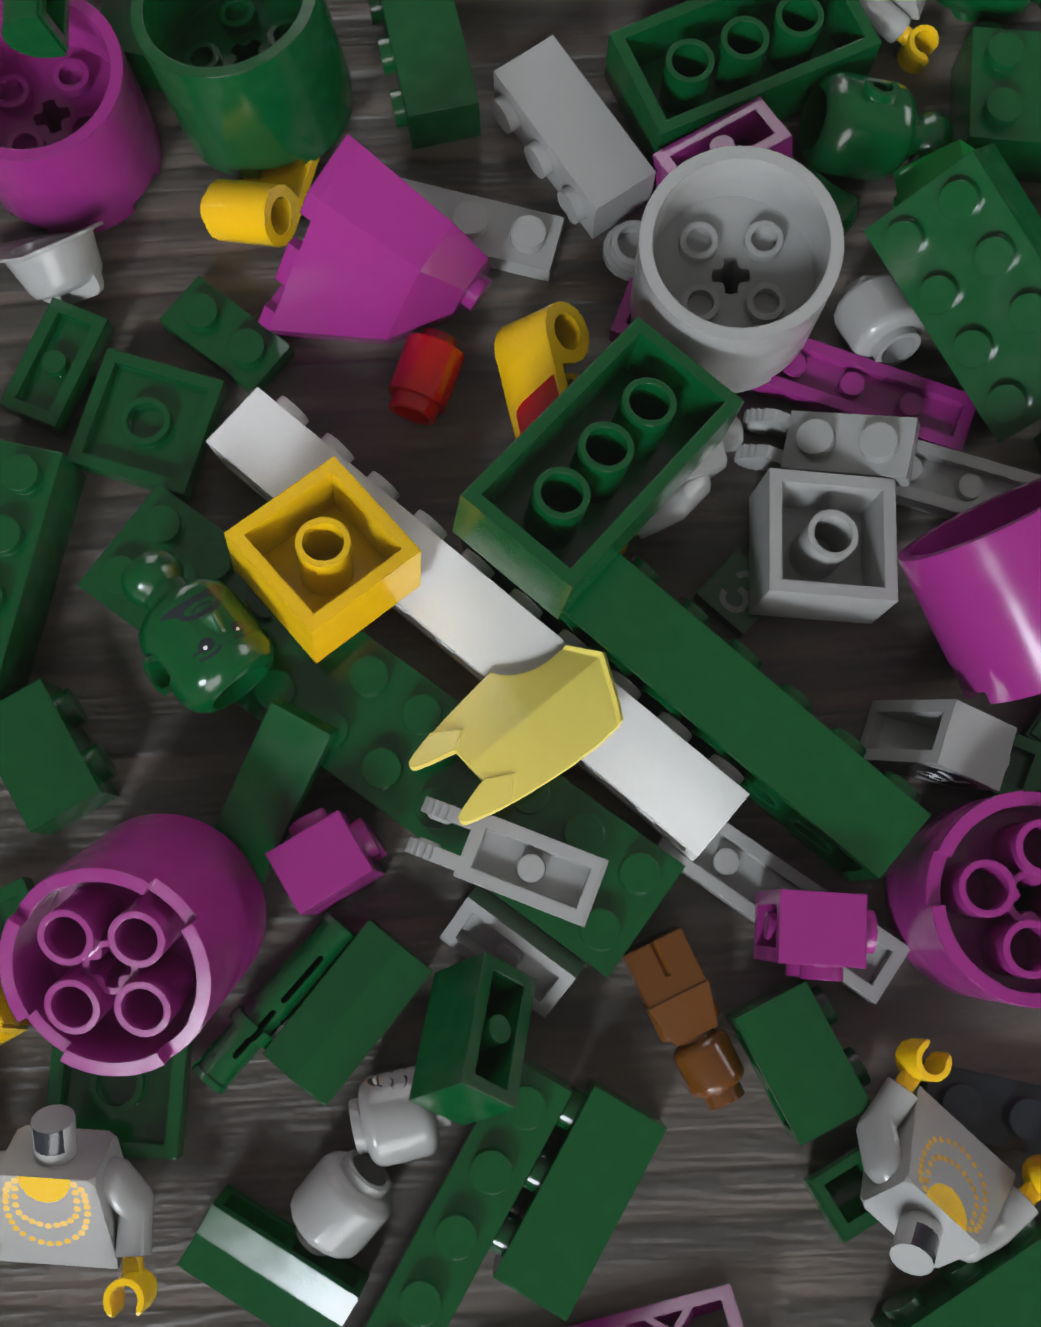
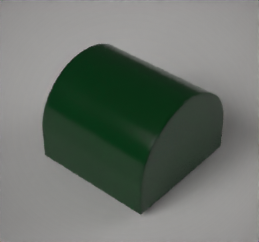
(36, 27)
(837, 1195)

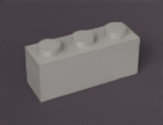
(571, 137)

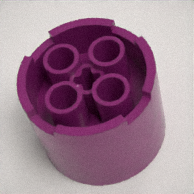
(75, 131)
(983, 592)
(956, 895)
(133, 943)

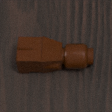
(686, 1014)

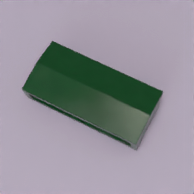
(347, 1012)
(266, 1269)

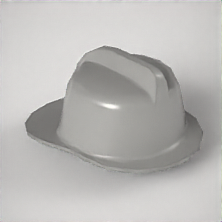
(57, 264)

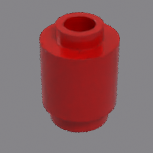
(425, 376)

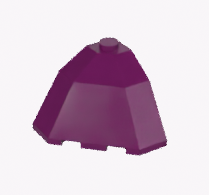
(372, 259)

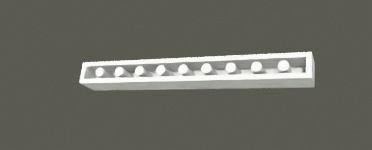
(497, 632)

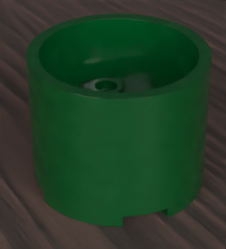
(249, 77)

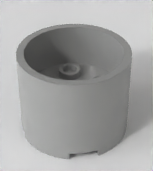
(745, 223)

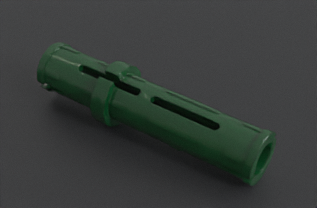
(257, 1022)

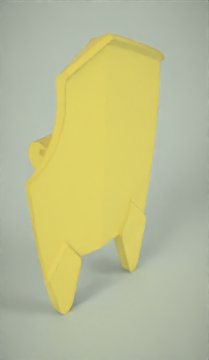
(527, 727)

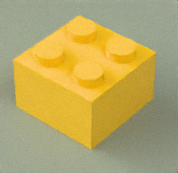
(324, 558)

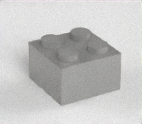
(822, 546)

